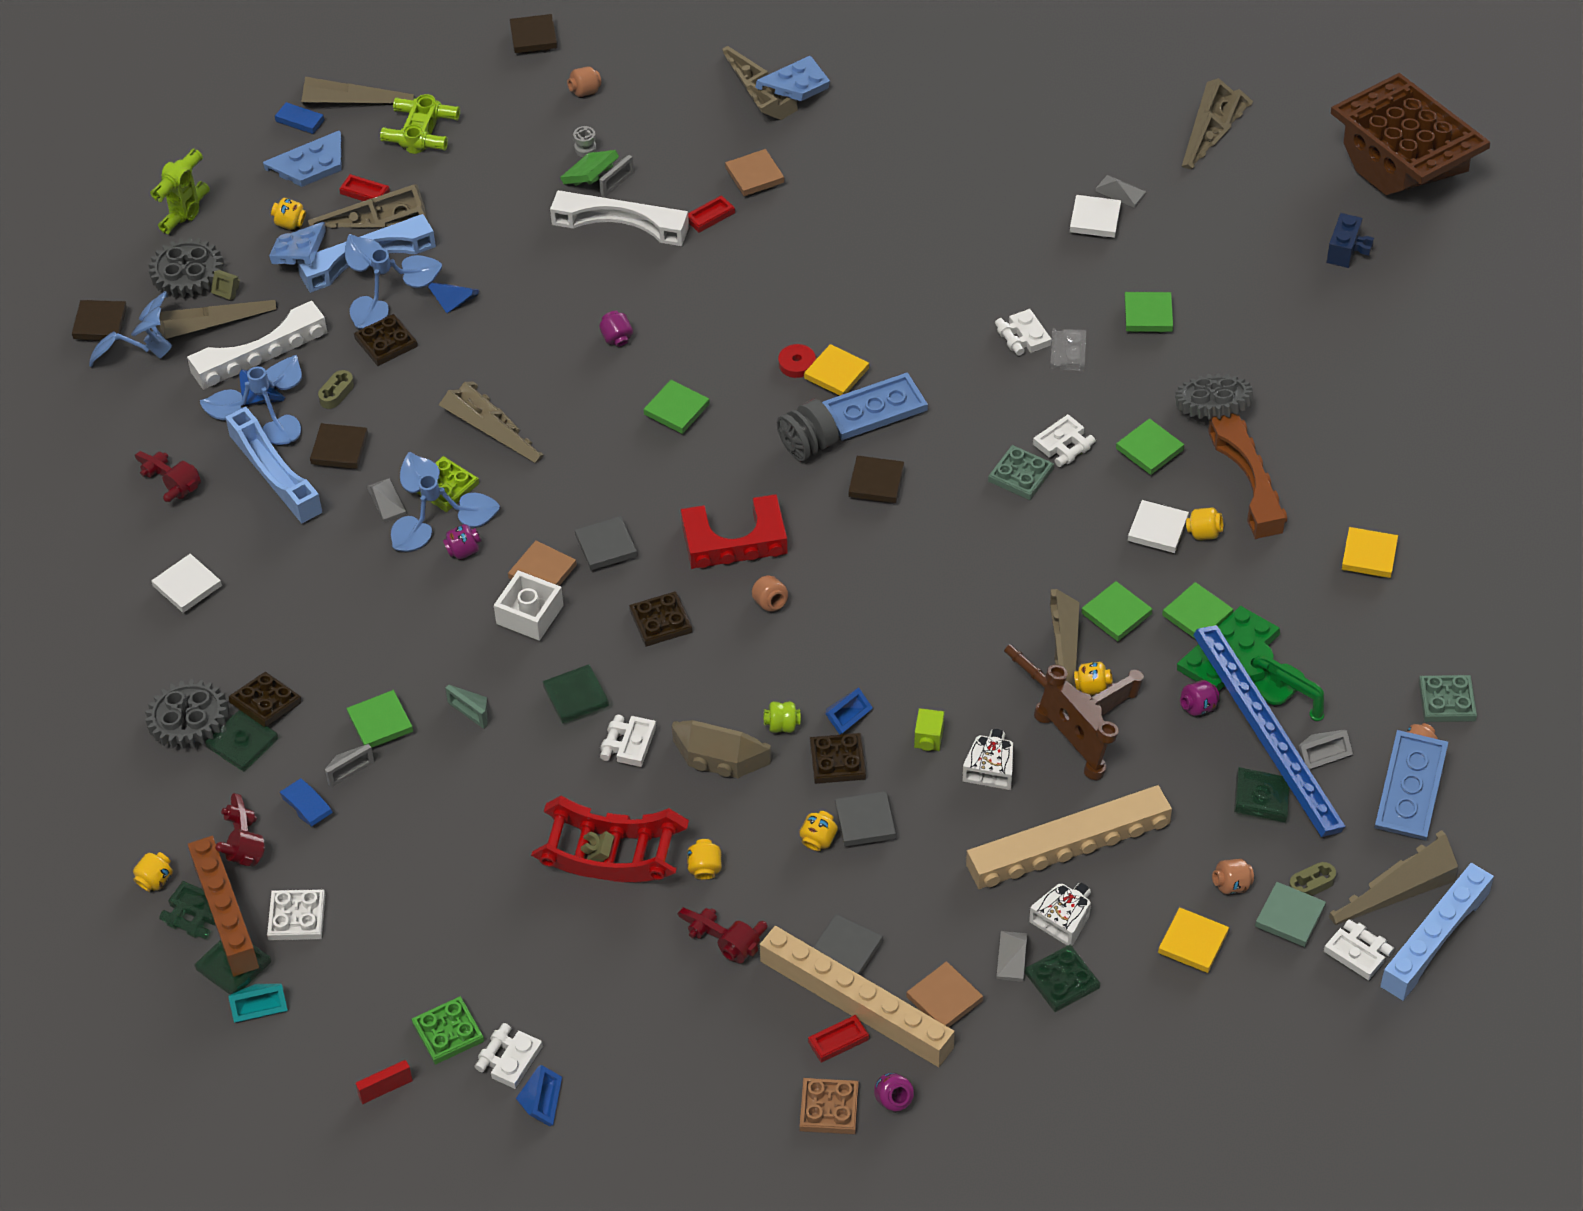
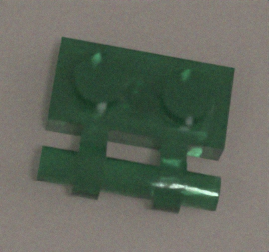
(191, 901)

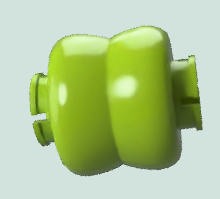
(782, 717)

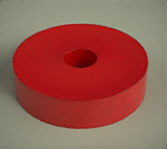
(795, 360)

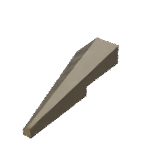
(328, 91)
(765, 99)
(1216, 113)
(378, 211)
(189, 320)
(482, 414)
(1065, 626)
(1420, 873)

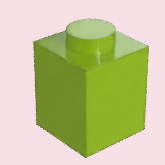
(929, 729)

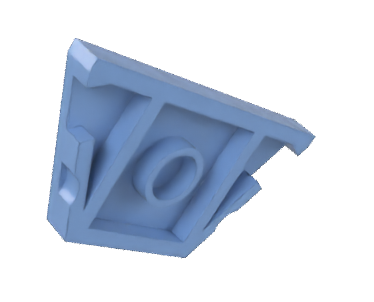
(796, 80)
(309, 161)
(298, 245)

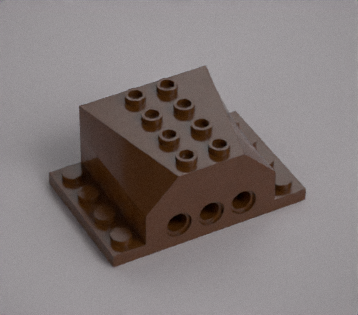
(1405, 136)

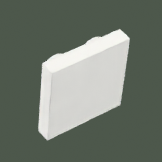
(1095, 216)
(1158, 526)
(186, 583)
(296, 914)

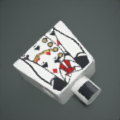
(990, 761)
(1062, 912)

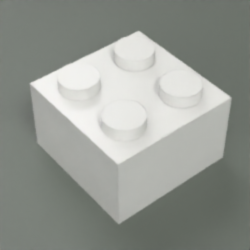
(528, 605)

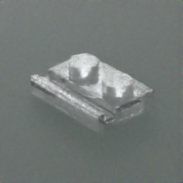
(1068, 349)

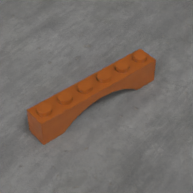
(1231, 439)
(223, 906)

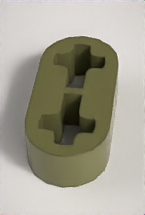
(338, 390)
(1311, 878)

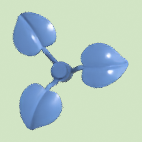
(365, 252)
(154, 340)
(284, 376)
(423, 475)

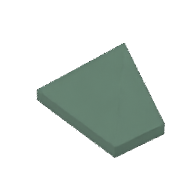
(468, 703)

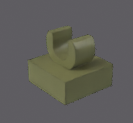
(225, 284)
(599, 846)

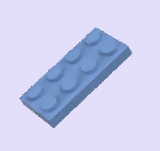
(876, 405)
(1411, 785)

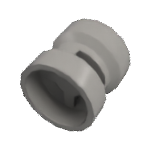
(584, 140)

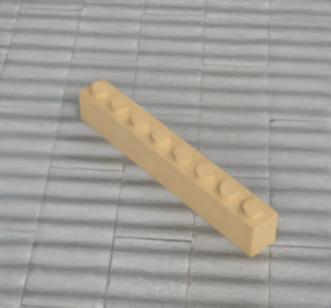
(1068, 837)
(857, 996)

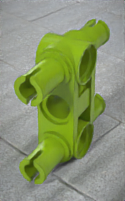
(420, 123)
(180, 191)

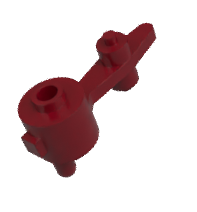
(178, 480)
(241, 845)
(735, 942)

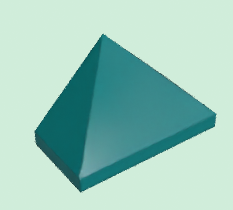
(257, 1001)

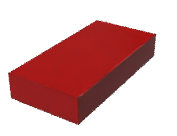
(362, 188)
(710, 213)
(838, 1038)
(384, 1081)

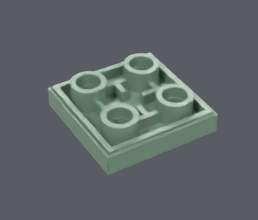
(1021, 472)
(1447, 698)
(1290, 914)

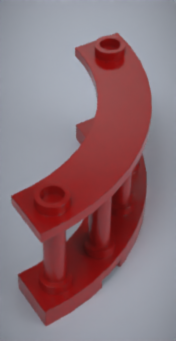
(653, 825)

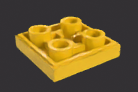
(836, 370)
(1369, 552)
(1193, 940)

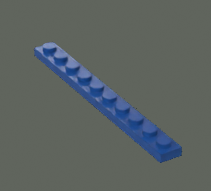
(1269, 731)

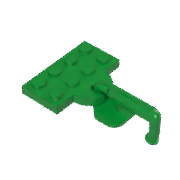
(1249, 640)

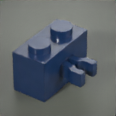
(1347, 240)

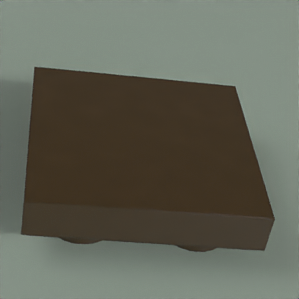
(533, 33)
(98, 319)
(385, 339)
(339, 445)
(876, 479)
(660, 618)
(264, 699)
(837, 758)

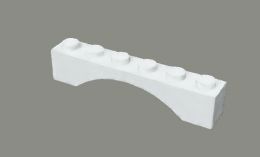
(576, 210)
(219, 364)

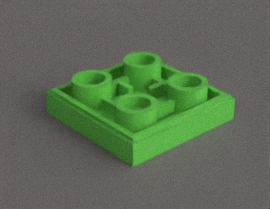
(590, 167)
(1148, 311)
(676, 406)
(1150, 446)
(1196, 610)
(1116, 611)
(380, 719)
(447, 1030)

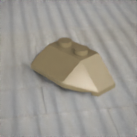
(719, 749)

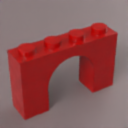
(709, 549)

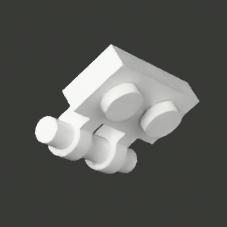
(1029, 330)
(1061, 434)
(634, 743)
(1356, 954)
(515, 1060)

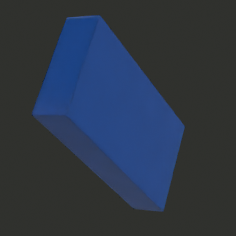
(299, 118)

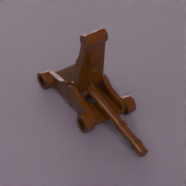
(1085, 723)

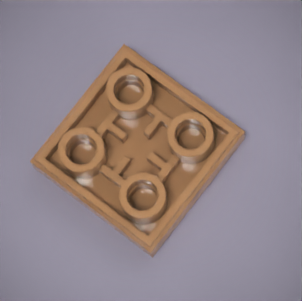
(754, 172)
(544, 564)
(944, 995)
(829, 1106)

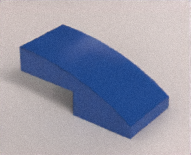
(306, 802)

